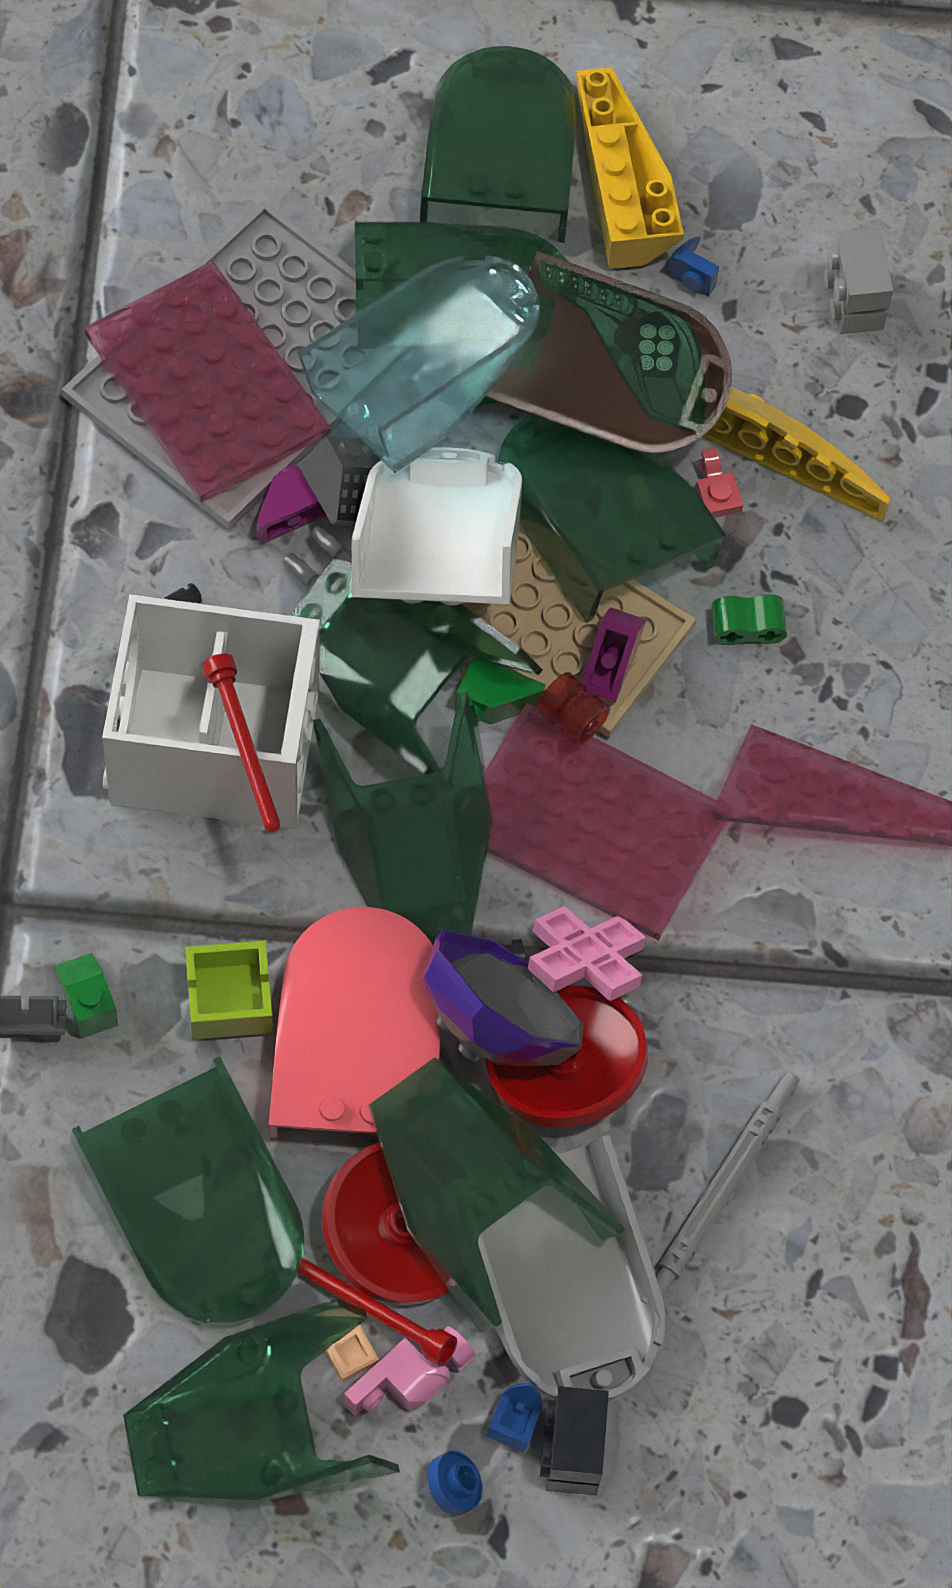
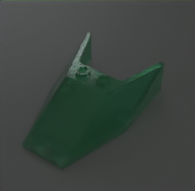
(395, 656)
(419, 838)
(461, 1169)
(240, 1417)

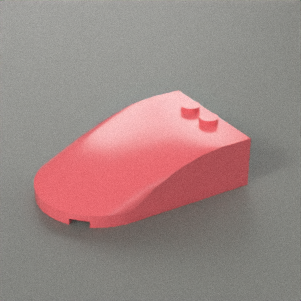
(350, 1020)

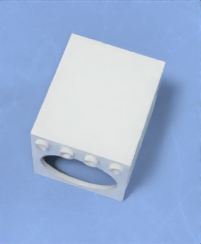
(173, 728)

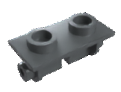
(43, 1019)

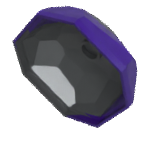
(497, 1004)

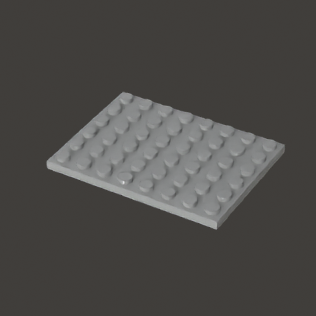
(294, 295)

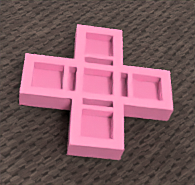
(586, 953)

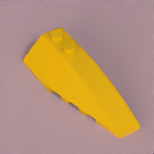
(796, 452)

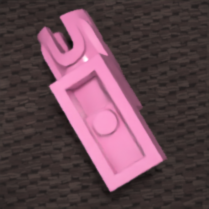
(406, 1376)

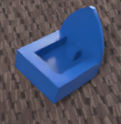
(693, 269)
(516, 1416)

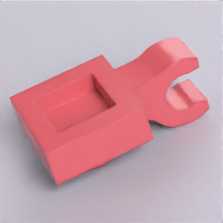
(717, 490)

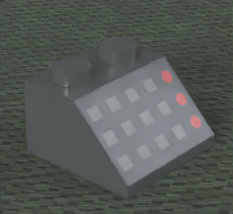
(338, 476)

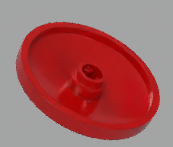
(590, 1081)
(370, 1235)

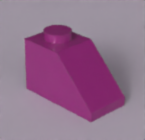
(287, 505)
(612, 653)

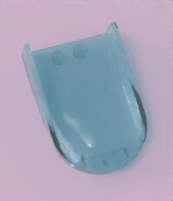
(423, 354)

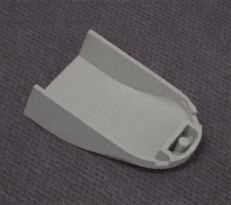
(569, 1297)

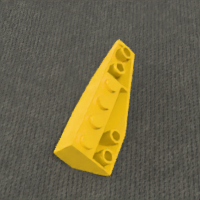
(627, 174)

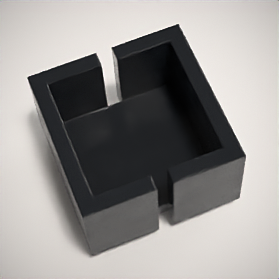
(577, 1441)

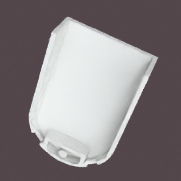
(438, 530)

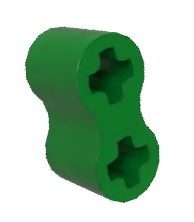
(749, 619)

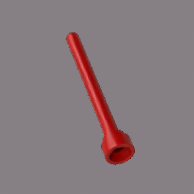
(221, 672)
(436, 1344)

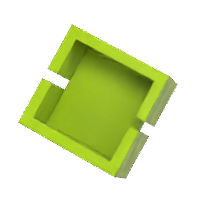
(227, 989)

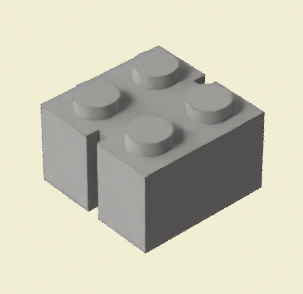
(858, 281)

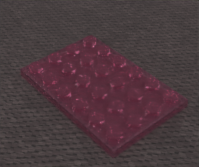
(207, 381)
(597, 822)

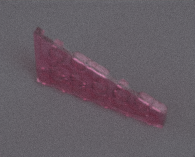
(808, 789)

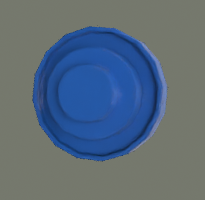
(455, 1482)

